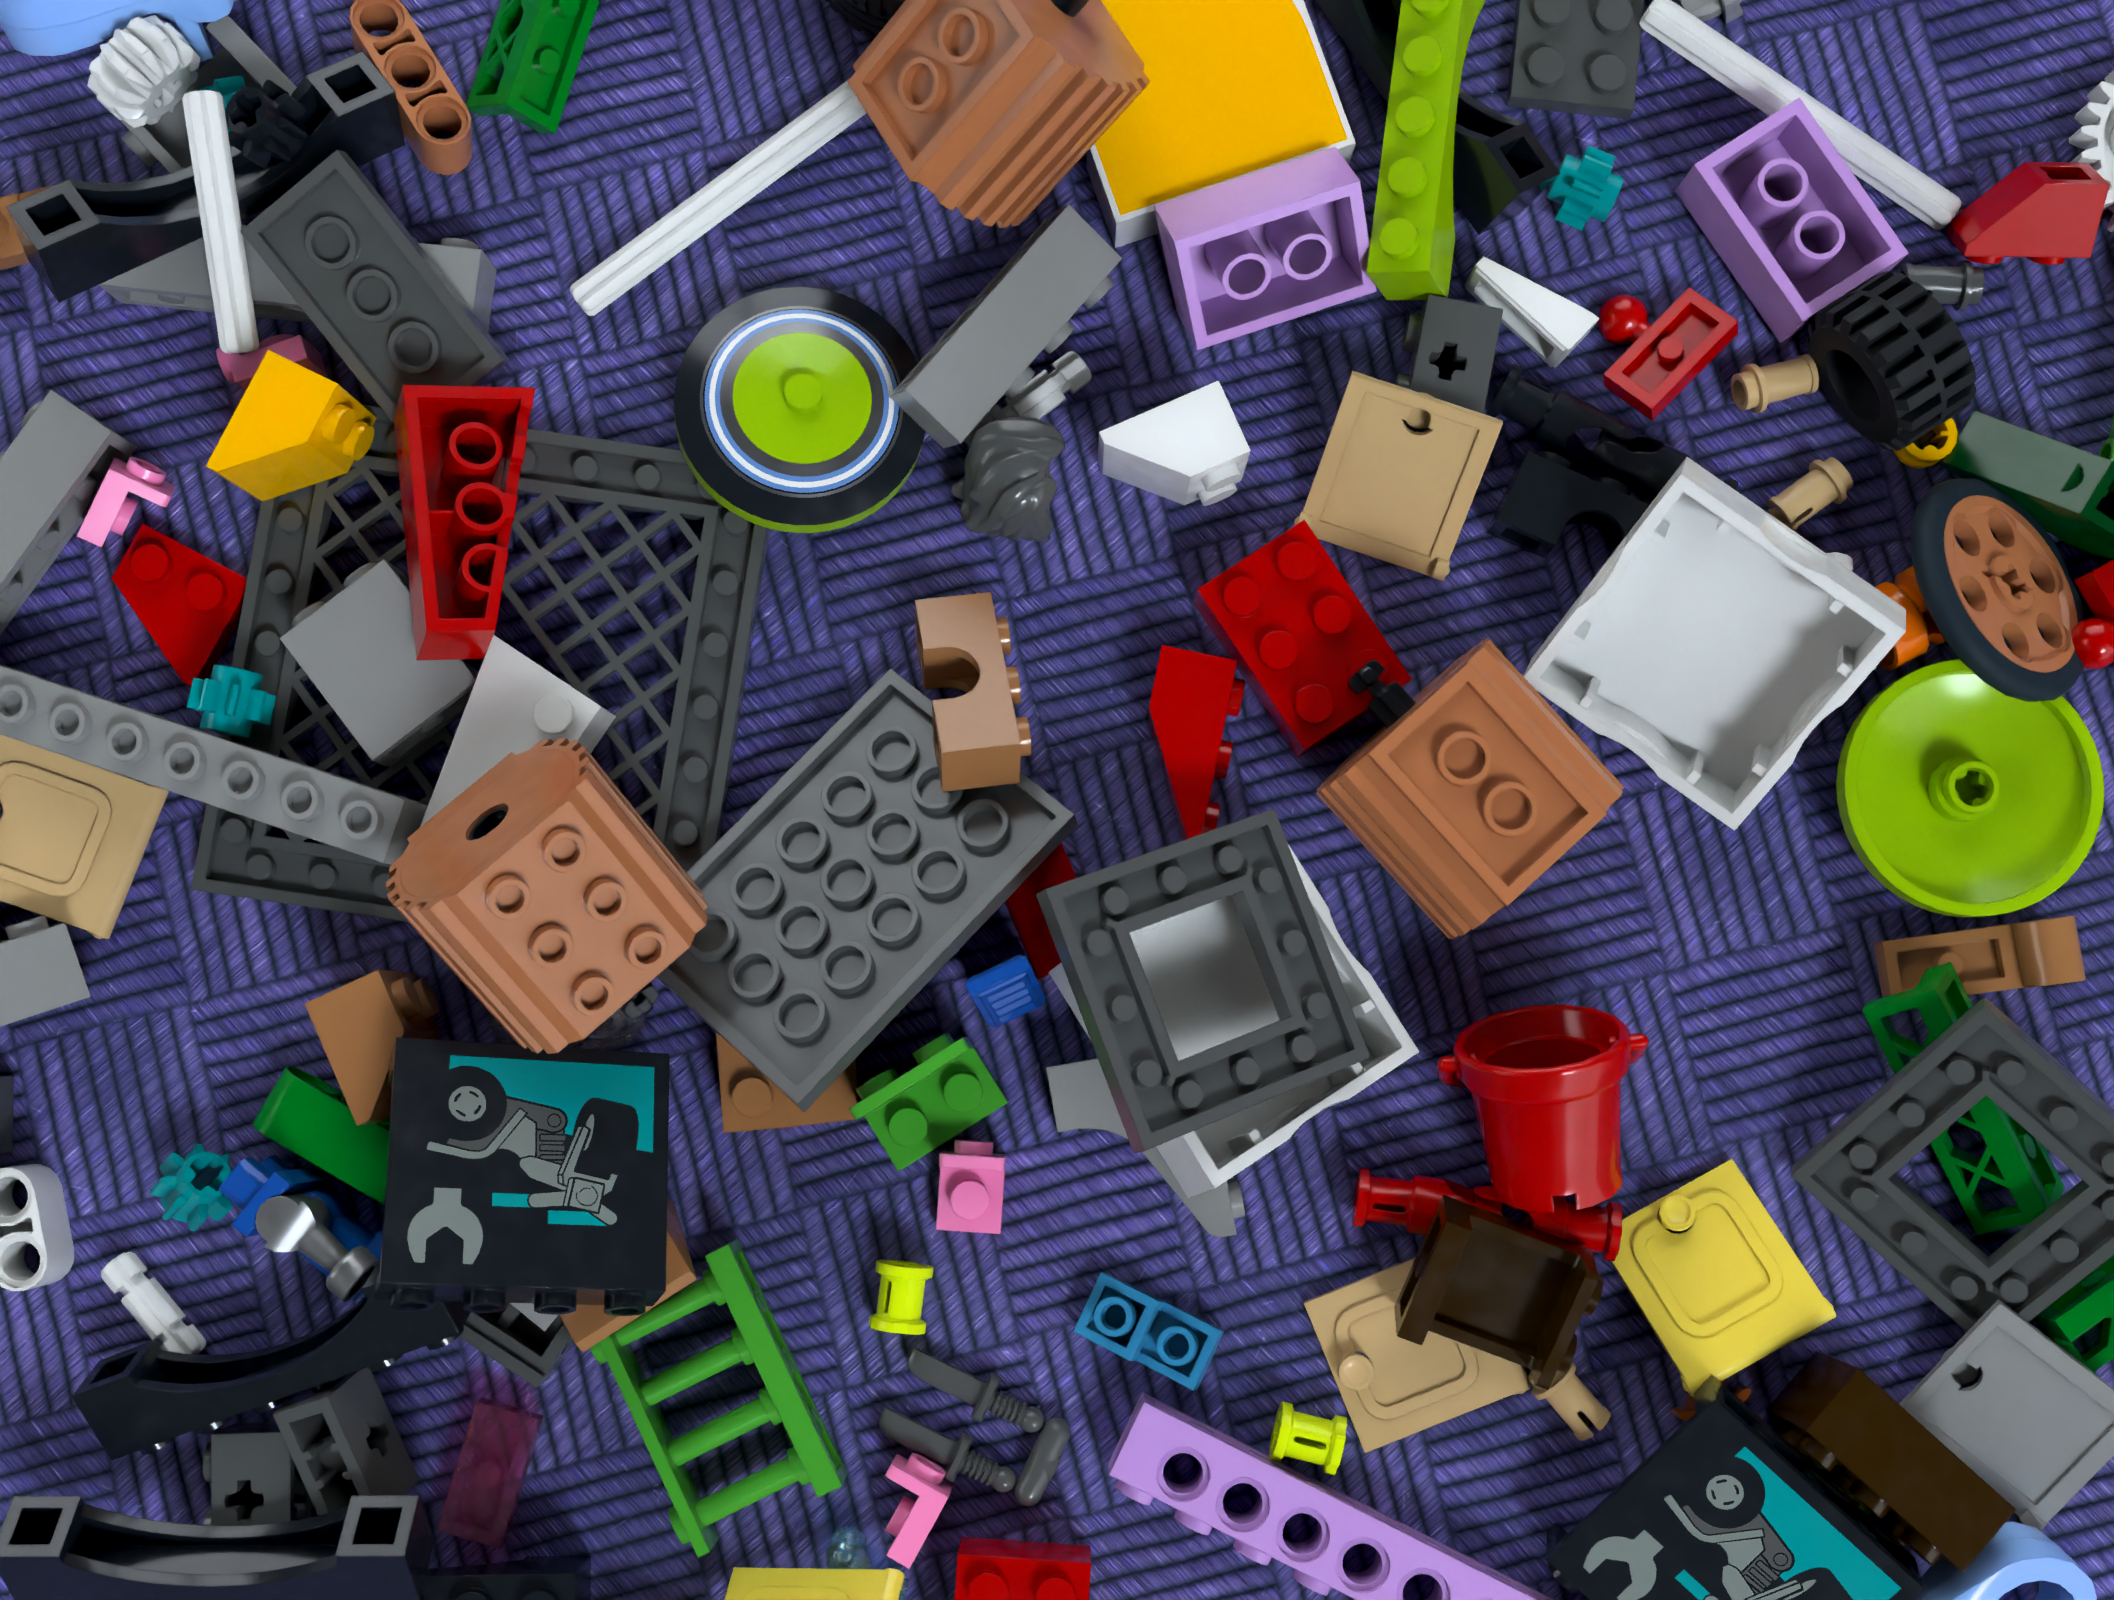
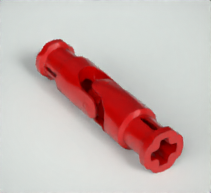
(1416, 1200)

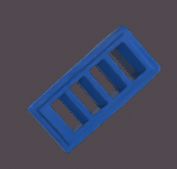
(1006, 991)

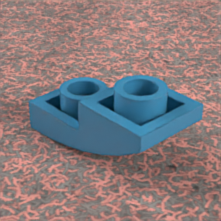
(1149, 1331)

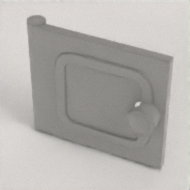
(2031, 1421)

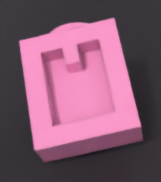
(241, 367)
(112, 508)
(971, 1188)
(915, 1518)

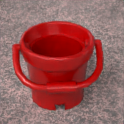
(1547, 1100)

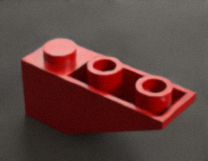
(1187, 724)

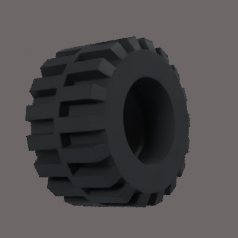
(1891, 360)

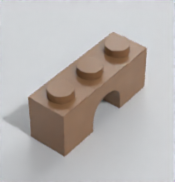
(977, 733)

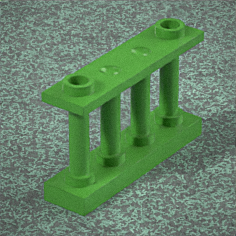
(781, 1400)

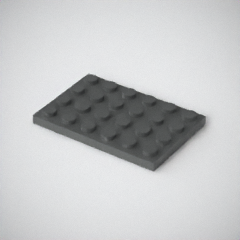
(852, 891)

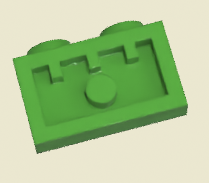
(930, 1101)

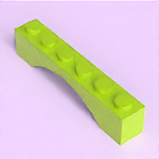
(1414, 194)

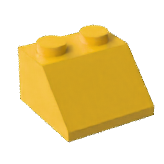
(291, 431)

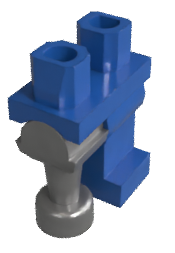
(302, 1216)

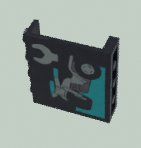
(525, 1178)
(1729, 1518)

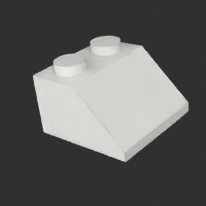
(1179, 448)

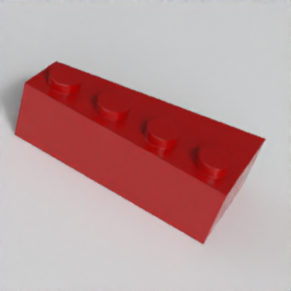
(458, 499)

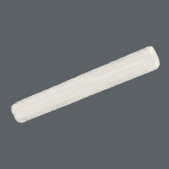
(220, 221)

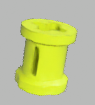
(900, 1297)
(1308, 1438)

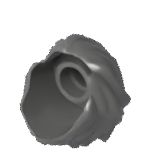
(1010, 479)

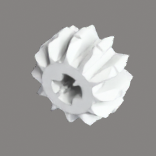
(143, 71)

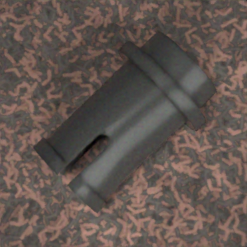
(1952, 285)

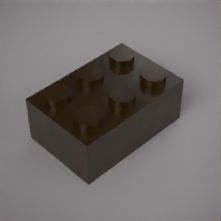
(1888, 1462)

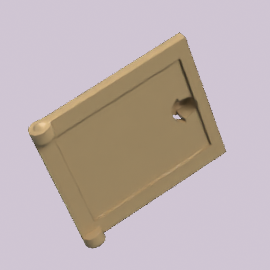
(1398, 488)
(70, 835)
(1404, 1383)

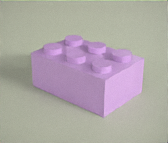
(1789, 219)
(1266, 247)

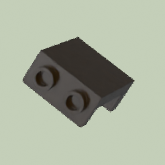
(1499, 1289)

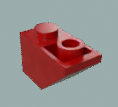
(2034, 213)

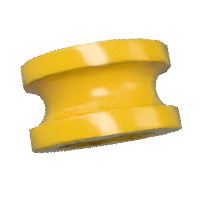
(1945, 438)

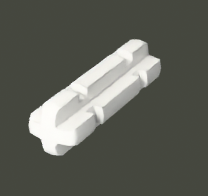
(1047, 390)
(151, 1305)

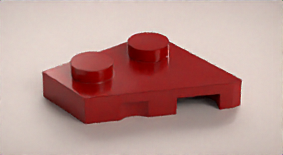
(181, 600)

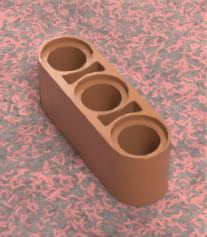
(422, 109)

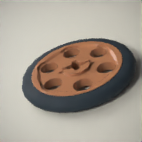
(1998, 588)

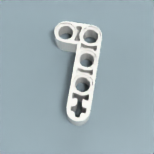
(39, 1223)

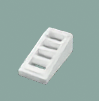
(1532, 312)

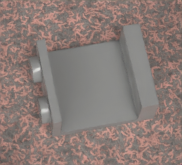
(168, 137)
(367, 668)

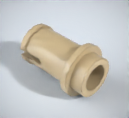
(1760, 386)
(1823, 484)
(1569, 1398)

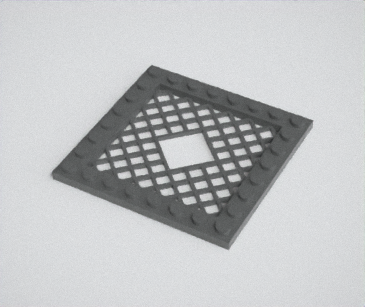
(283, 578)

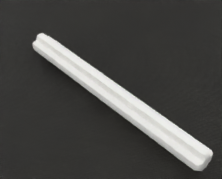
(1772, 92)
(717, 200)

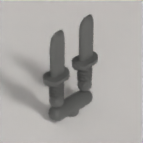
(956, 1455)

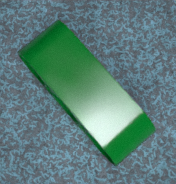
(319, 1127)

